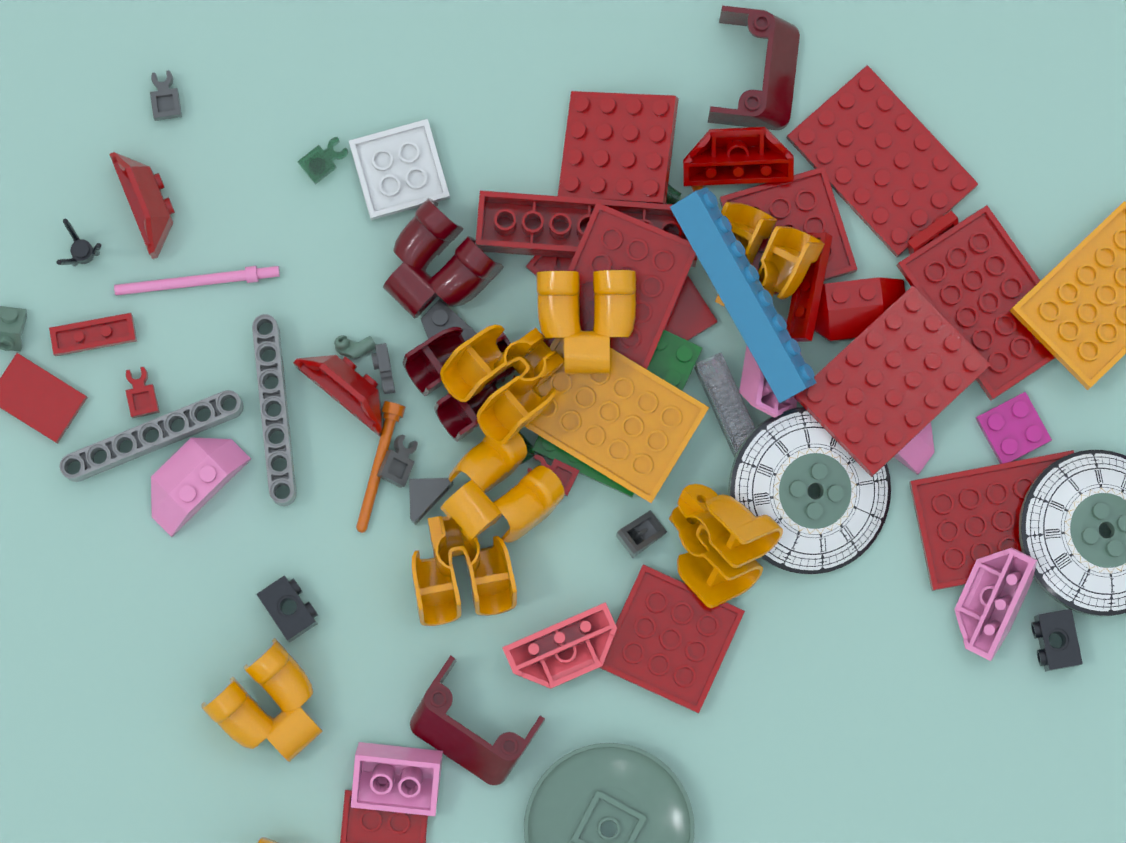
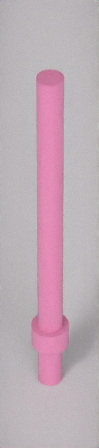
(250, 274)

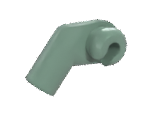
(353, 349)

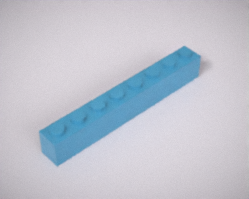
(743, 294)

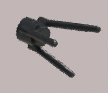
(81, 250)

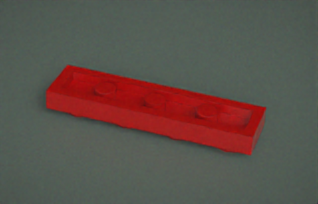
(807, 296)

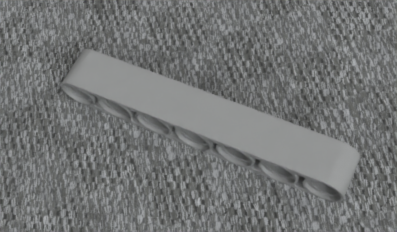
(274, 396)
(138, 434)

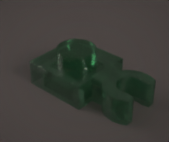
(319, 162)

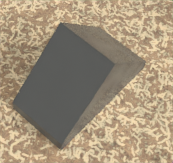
(425, 494)
(640, 533)

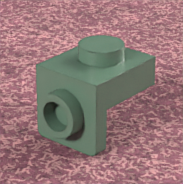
(11, 328)

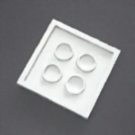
(399, 169)

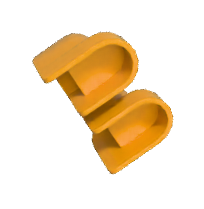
(786, 254)
(560, 316)
(516, 402)
(522, 506)
(721, 543)
(435, 579)
(249, 724)

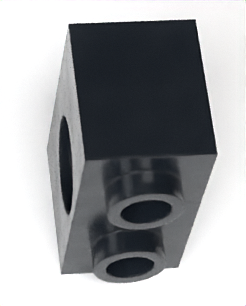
(273, 599)
(1062, 624)

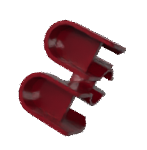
(455, 282)
(424, 368)

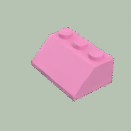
(396, 779)

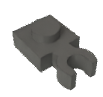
(165, 101)
(382, 362)
(396, 465)

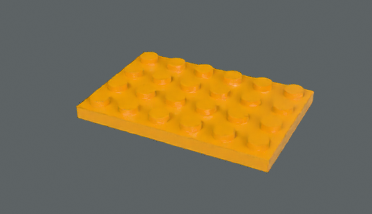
(1082, 303)
(619, 421)

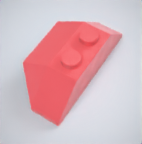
(564, 648)

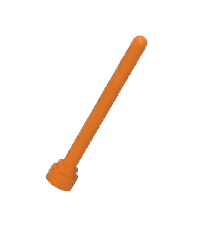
(392, 414)

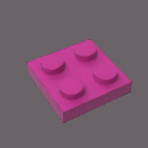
(1013, 428)

